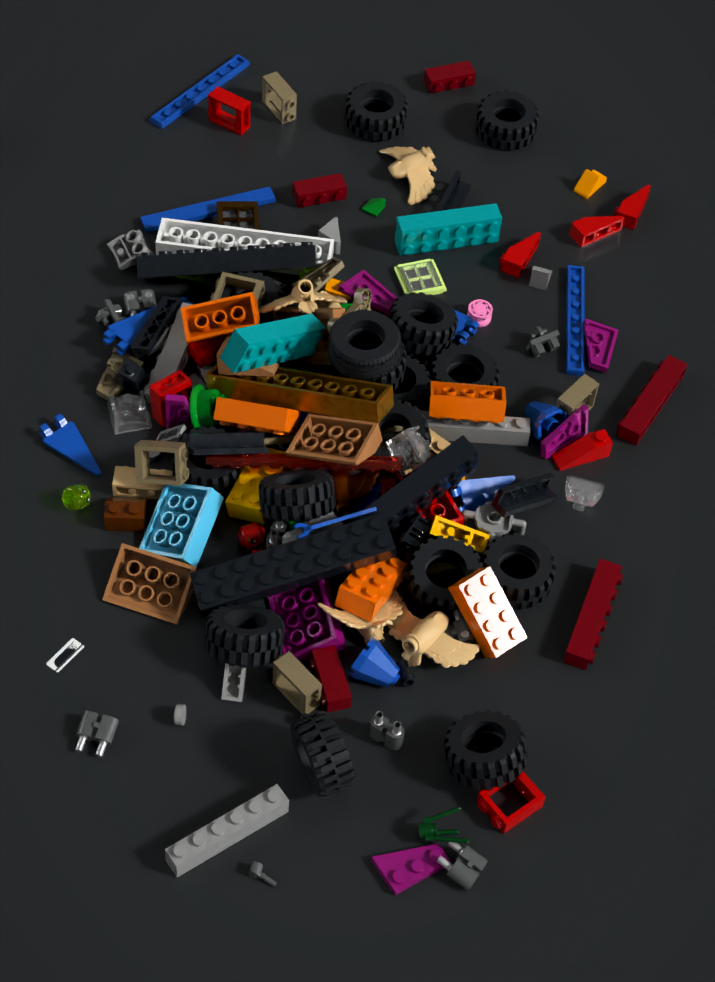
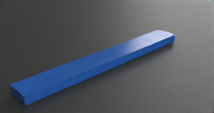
(199, 91)
(205, 209)
(574, 319)

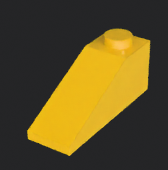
(446, 527)

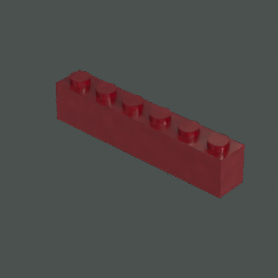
(651, 400)
(592, 614)

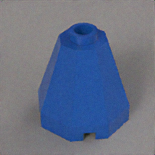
(544, 418)
(375, 666)

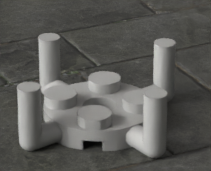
(490, 527)

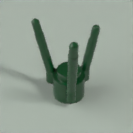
(429, 832)

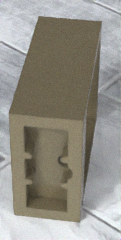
(280, 98)
(242, 282)
(580, 393)
(142, 462)
(296, 683)

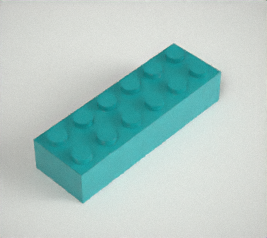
(448, 229)
(272, 342)

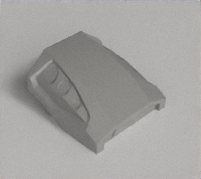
(127, 247)

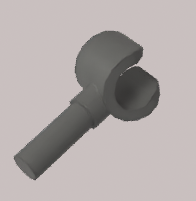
(256, 872)

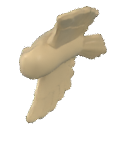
(414, 166)
(304, 296)
(367, 629)
(428, 638)

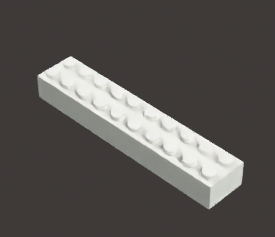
(191, 235)

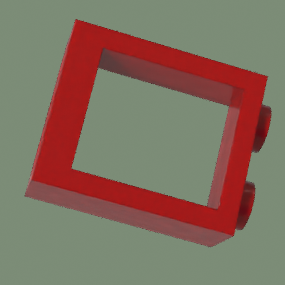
(236, 124)
(178, 383)
(498, 819)

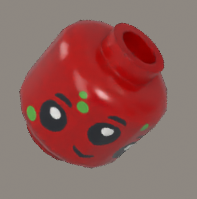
(251, 535)

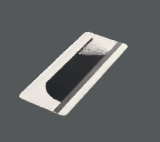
(65, 655)

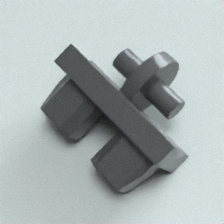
(109, 314)
(549, 339)

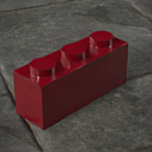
(449, 77)
(319, 190)
(330, 674)

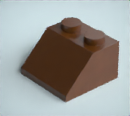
(125, 514)

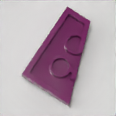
(380, 296)
(599, 344)
(177, 411)
(566, 433)
(409, 866)

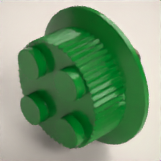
(203, 407)

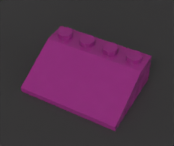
(305, 622)

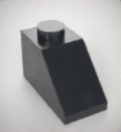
(131, 376)

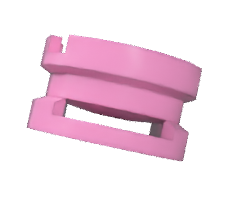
(480, 312)

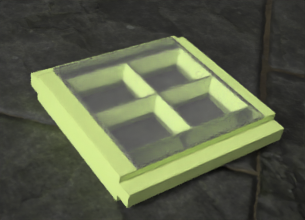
(420, 277)

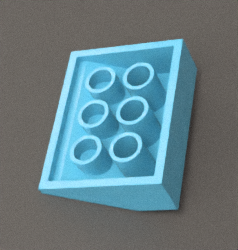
(182, 522)

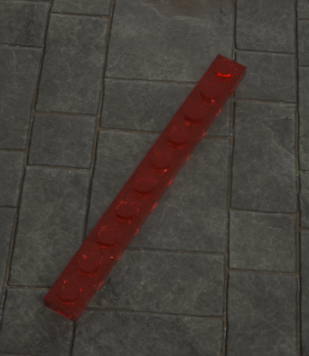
(279, 460)

